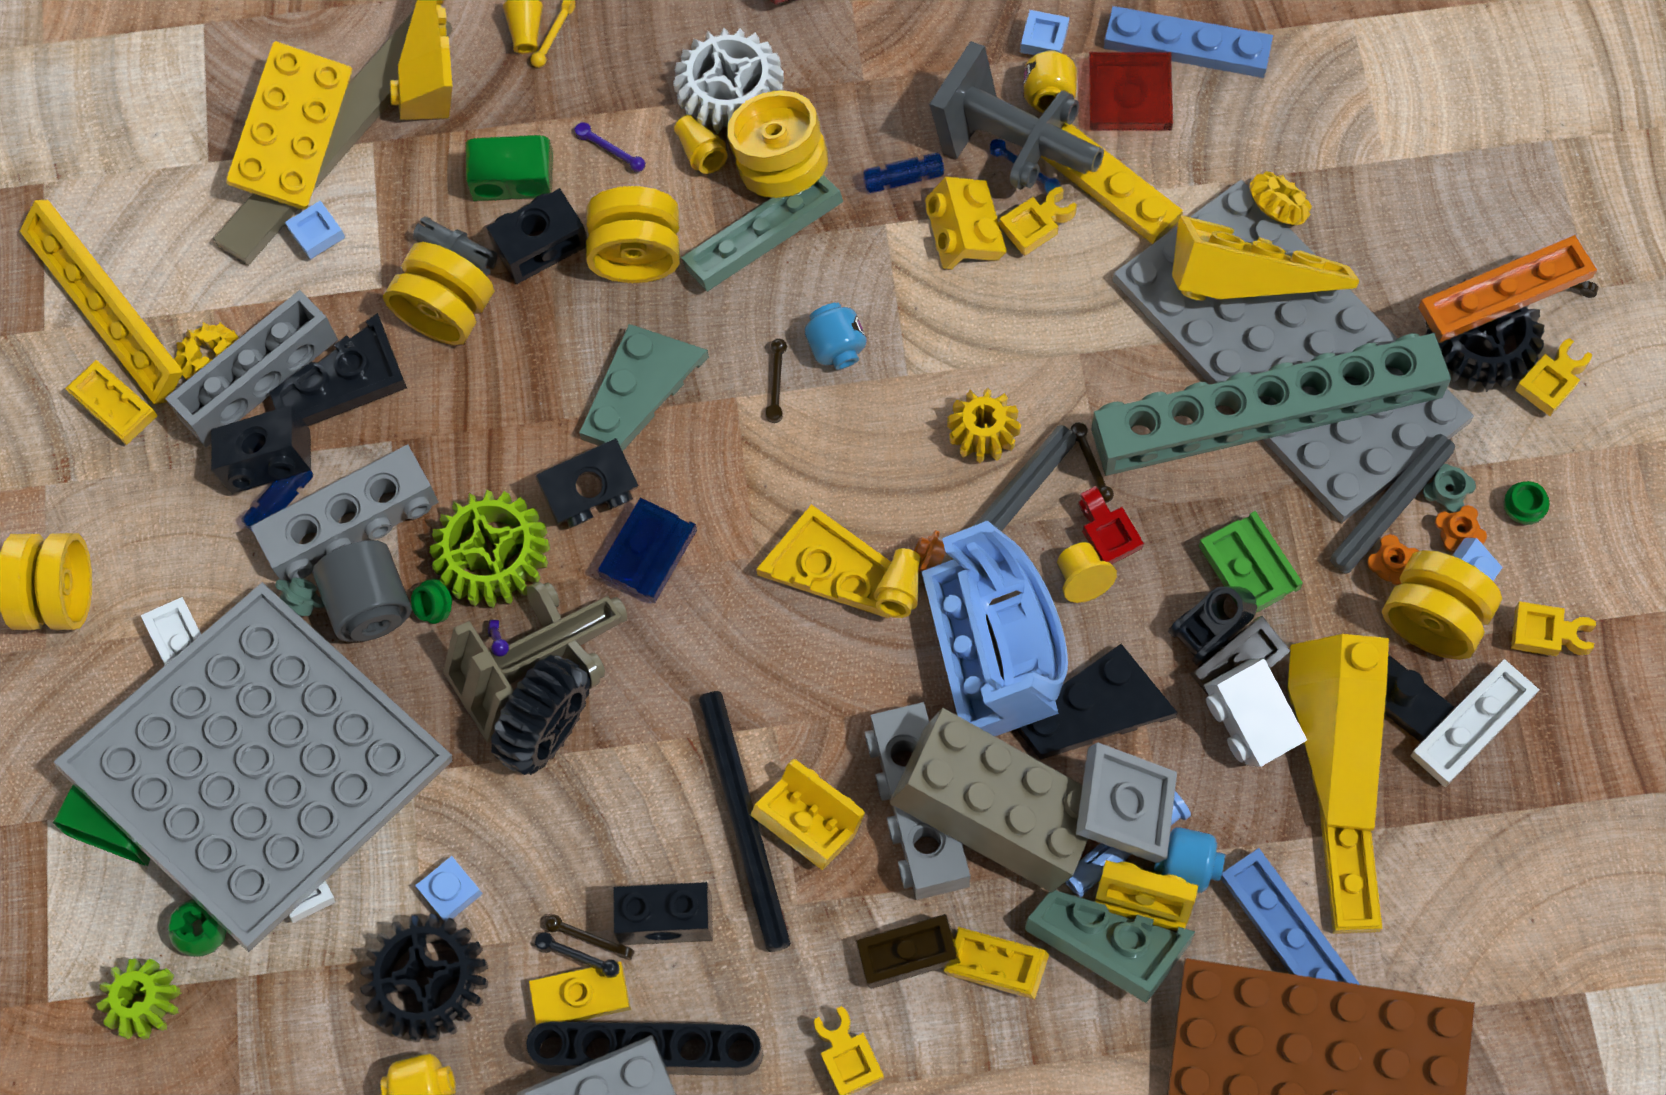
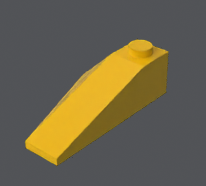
(424, 67)
(1224, 266)
(1340, 707)

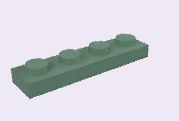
(759, 233)

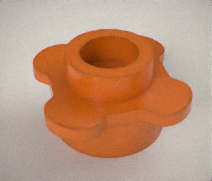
(1450, 521)
(930, 550)
(1381, 560)

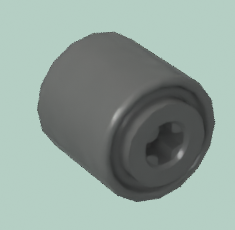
(362, 591)

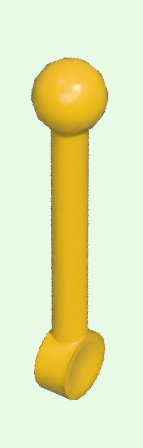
(538, 58)

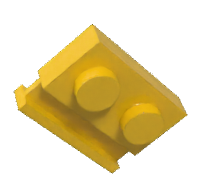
(1135, 892)

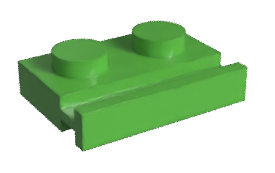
(1250, 558)

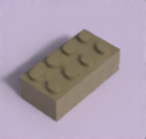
(994, 800)

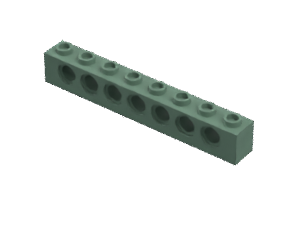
(1414, 355)

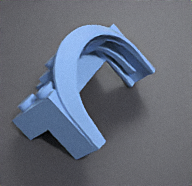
(1024, 626)

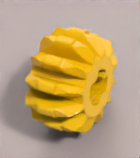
(983, 410)

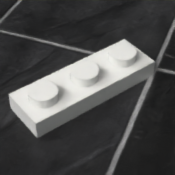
(1474, 723)

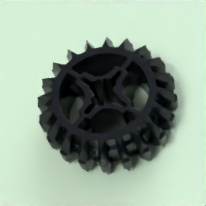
(1482, 356)
(540, 714)
(404, 980)

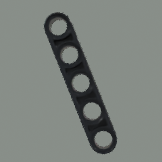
(670, 1039)

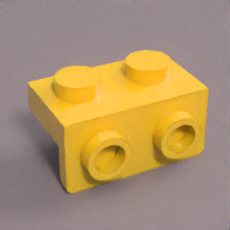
(964, 221)
(809, 814)

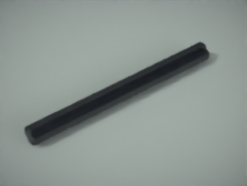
(744, 825)

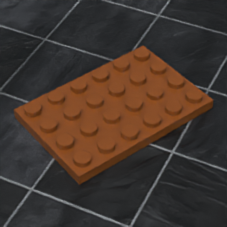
(1313, 1036)

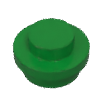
(1526, 502)
(431, 601)

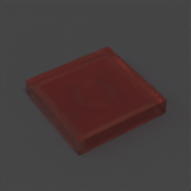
(1130, 91)

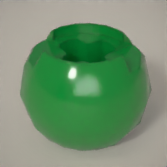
(181, 930)

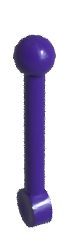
(584, 132)
(499, 646)

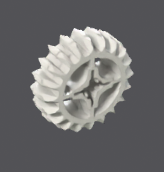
(740, 60)

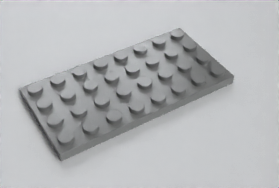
(1339, 461)

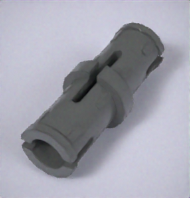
(457, 242)

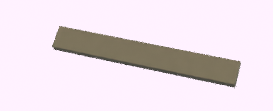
(362, 104)

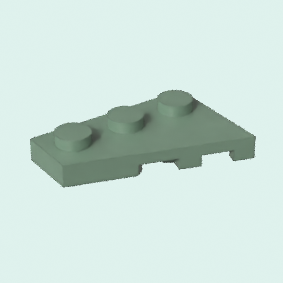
(637, 383)
(1113, 946)

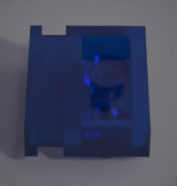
(647, 550)

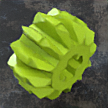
(140, 1015)

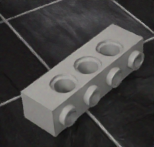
(252, 367)
(356, 493)
(926, 873)

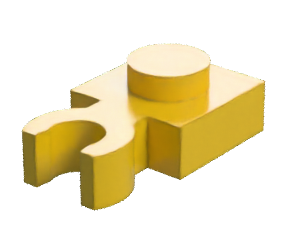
(1035, 224)
(1553, 381)
(1544, 631)
(850, 1059)

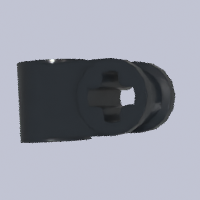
(1207, 625)

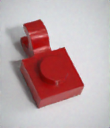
(1108, 531)

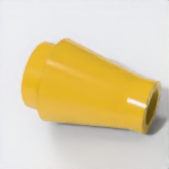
(523, 23)
(703, 148)
(899, 586)

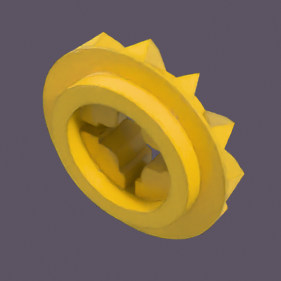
(1280, 198)
(188, 351)

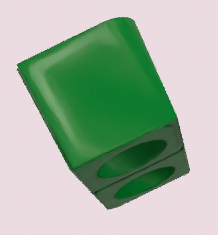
(509, 167)
(88, 824)

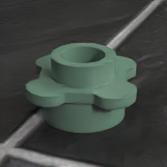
(1454, 477)
(299, 595)

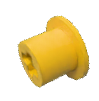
(1084, 573)

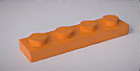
(1507, 288)

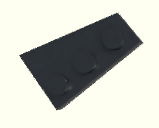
(347, 378)
(1098, 703)

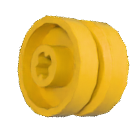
(778, 144)
(632, 234)
(438, 293)
(45, 581)
(1442, 604)

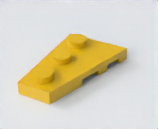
(827, 562)

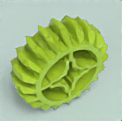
(476, 515)

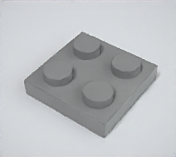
(1126, 802)

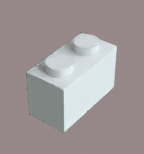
(1254, 713)

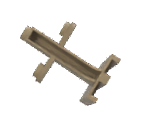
(485, 679)

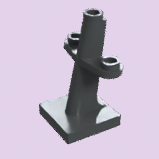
(970, 104)

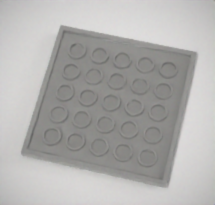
(254, 765)

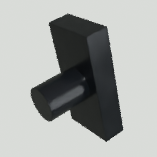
(1413, 702)

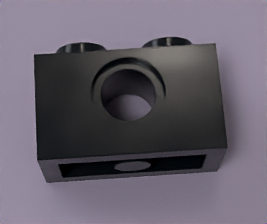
(527, 254)
(260, 449)
(604, 462)
(663, 913)

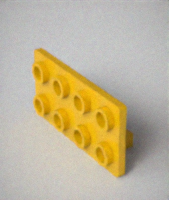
(289, 125)

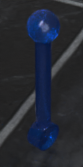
(998, 148)

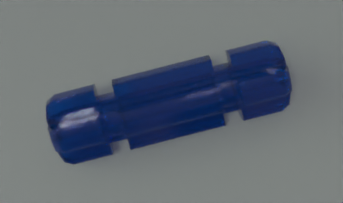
(903, 172)
(276, 498)

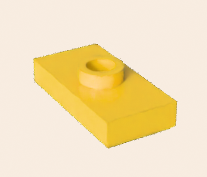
(111, 402)
(998, 963)
(579, 995)

